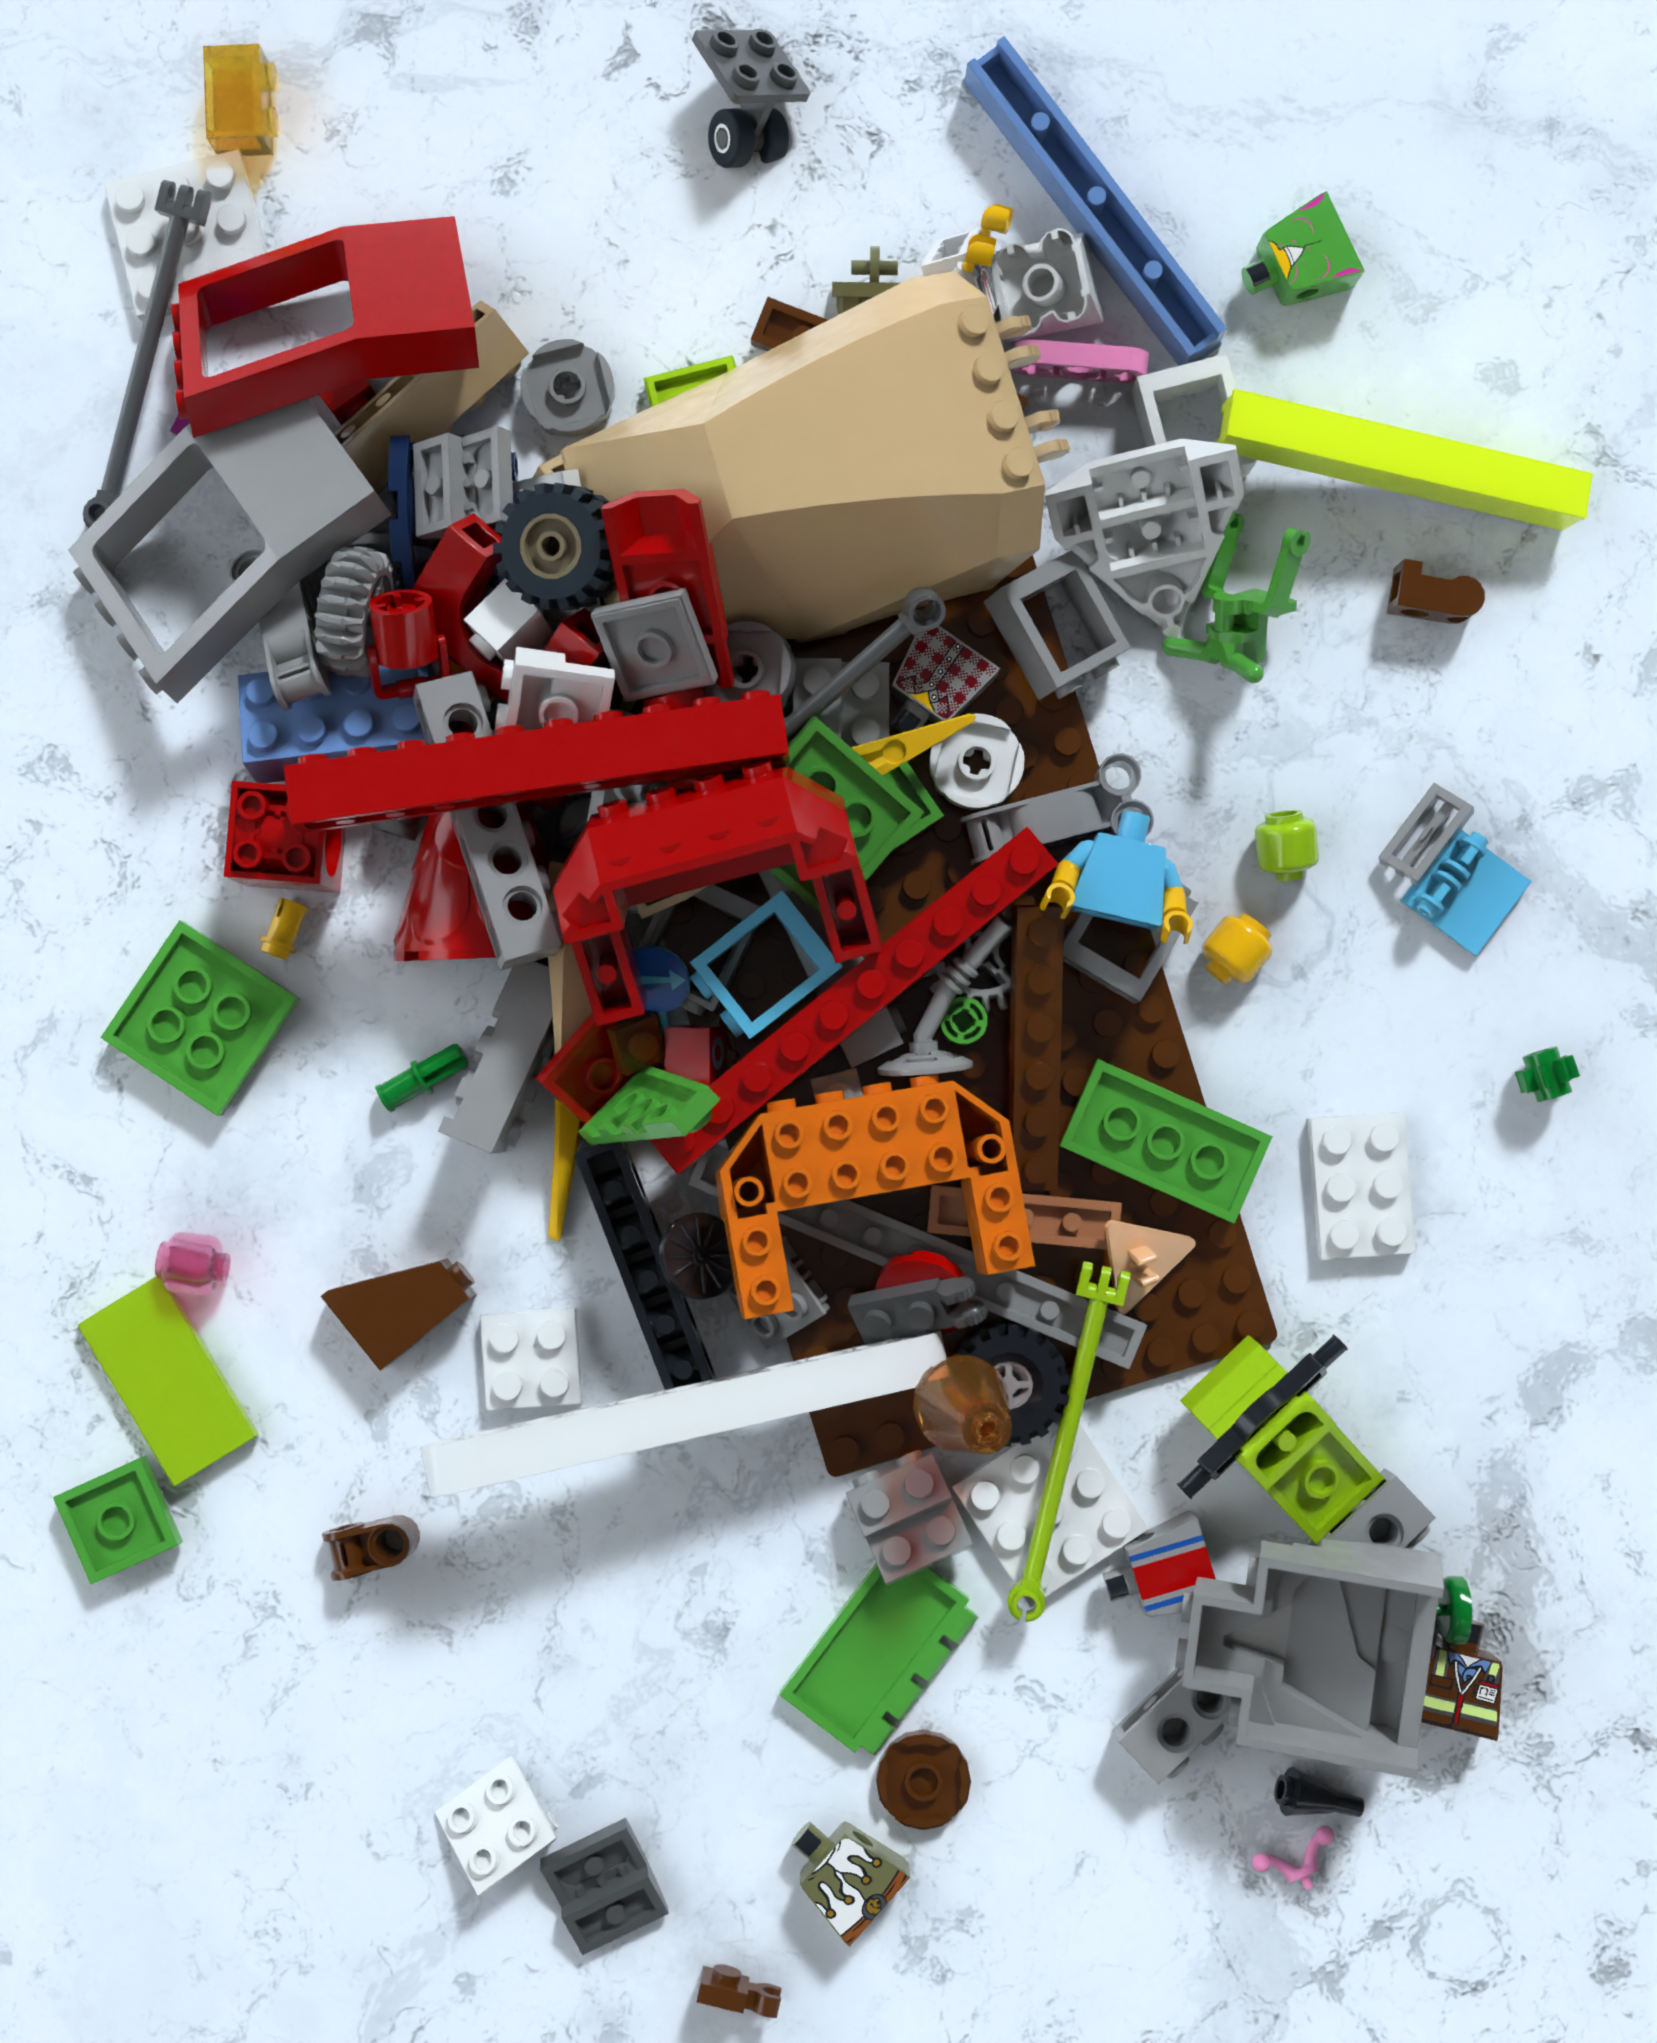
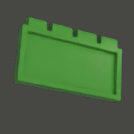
(872, 1652)

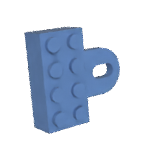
(322, 723)

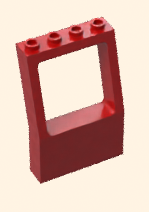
(405, 306)

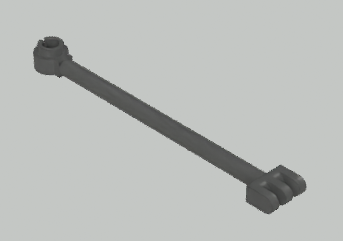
(180, 216)
(909, 622)

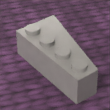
(508, 1063)

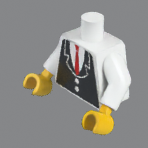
(971, 252)

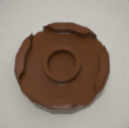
(923, 1779)

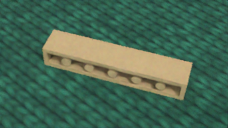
(430, 401)

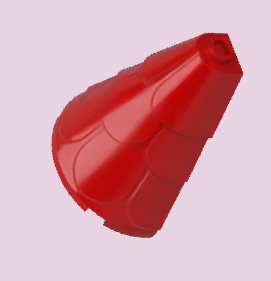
(441, 906)

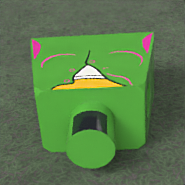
(1305, 255)

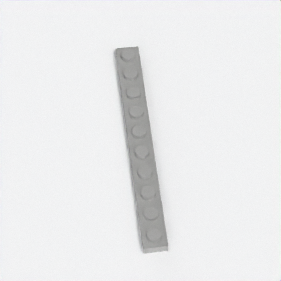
(1004, 1293)

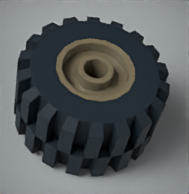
(578, 557)

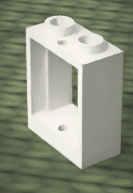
(1180, 382)

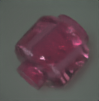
(192, 1263)

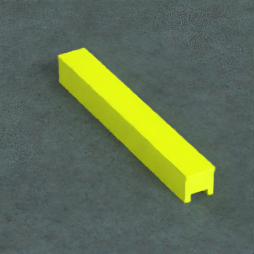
(1404, 461)

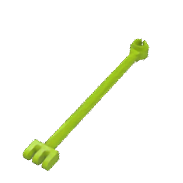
(1099, 1297)

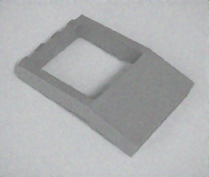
(293, 488)

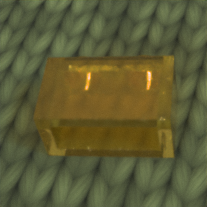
(239, 99)

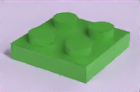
(118, 1519)

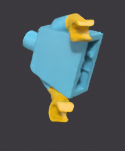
(1122, 881)

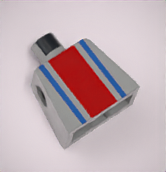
(1162, 1566)

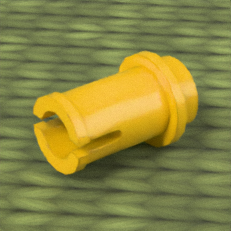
(283, 929)

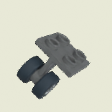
(756, 77)

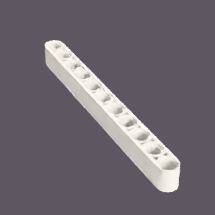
(679, 1414)

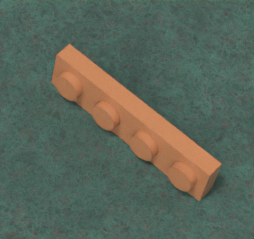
(1049, 1218)

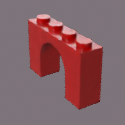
(457, 585)

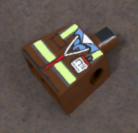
(1464, 1687)

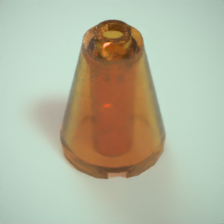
(964, 1406)

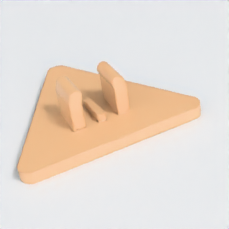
(1144, 1253)

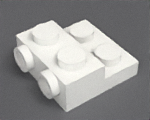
(550, 689)

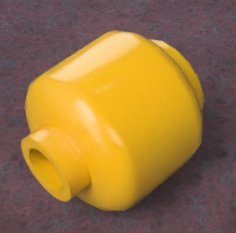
(1237, 949)

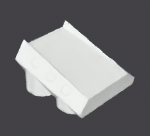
(1049, 283)

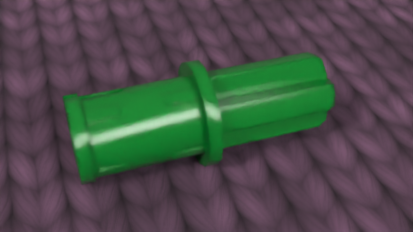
(422, 1077)

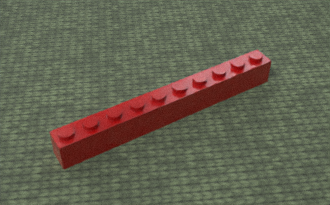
(535, 762)
(864, 993)

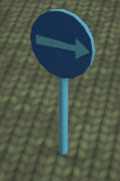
(664, 980)

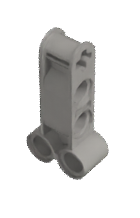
(290, 638)
(1060, 814)

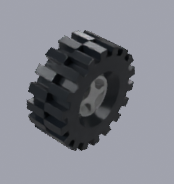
(1032, 1375)

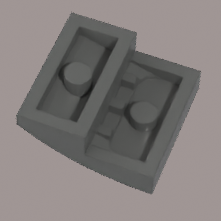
(604, 1886)

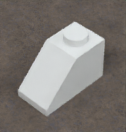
(506, 623)

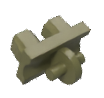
(854, 293)

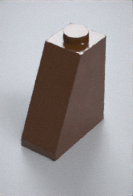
(400, 1307)

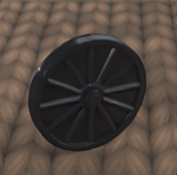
(696, 1256)

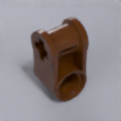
(362, 1546)

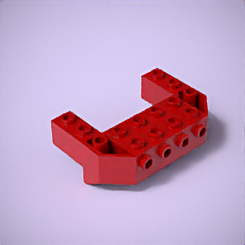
(699, 840)

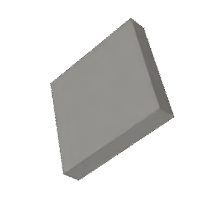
(654, 645)

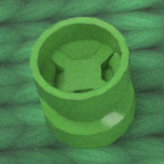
(956, 1023)

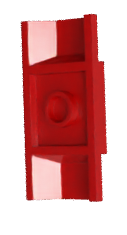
(663, 546)

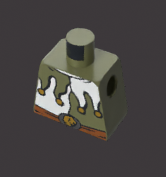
(849, 1876)

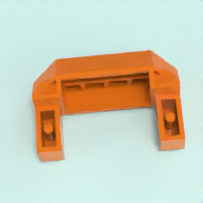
(866, 1149)

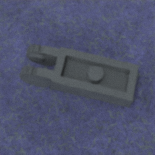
(916, 1308)

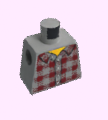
(938, 679)

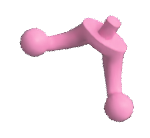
(1262, 1862)

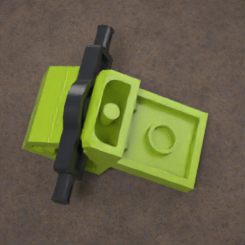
(1280, 1435)

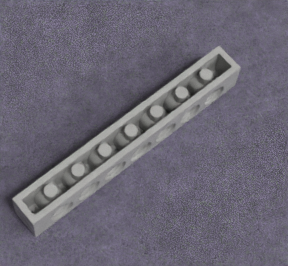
(1142, 1728)

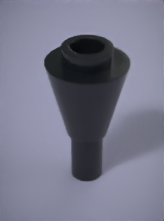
(1305, 1795)

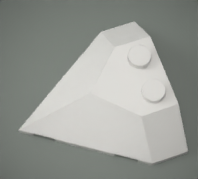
(1150, 521)

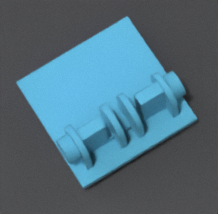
(1467, 892)

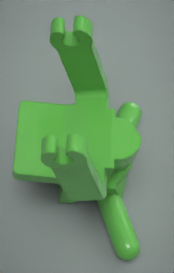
(1241, 618)

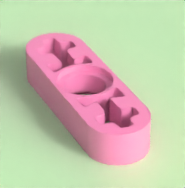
(1086, 361)

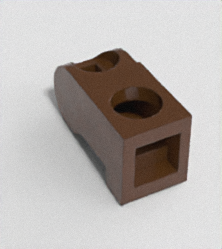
(1433, 597)

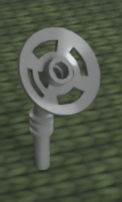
(923, 1053)

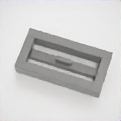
(1403, 866)

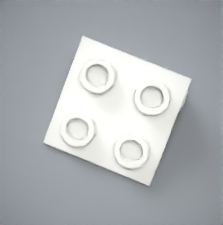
(496, 1825)

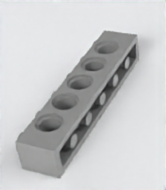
(513, 940)

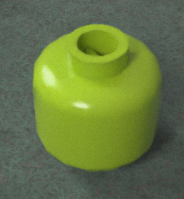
(1286, 844)

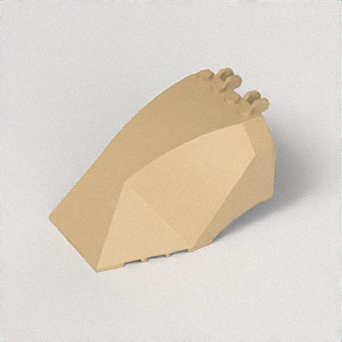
(851, 461)

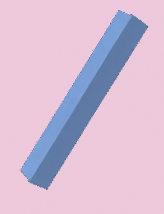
(1094, 204)

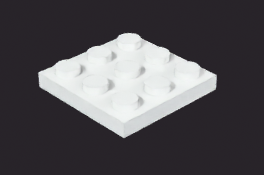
(229, 233)
(1091, 1517)

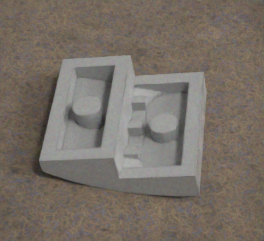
(462, 478)

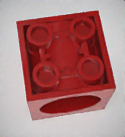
(271, 852)

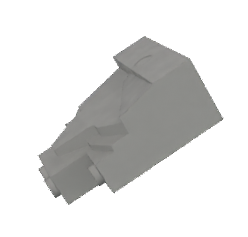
(1320, 1650)

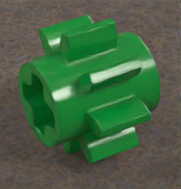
(1547, 1074)

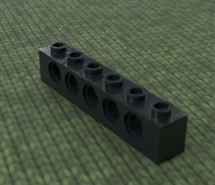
(635, 1247)

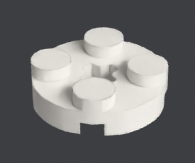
(991, 785)

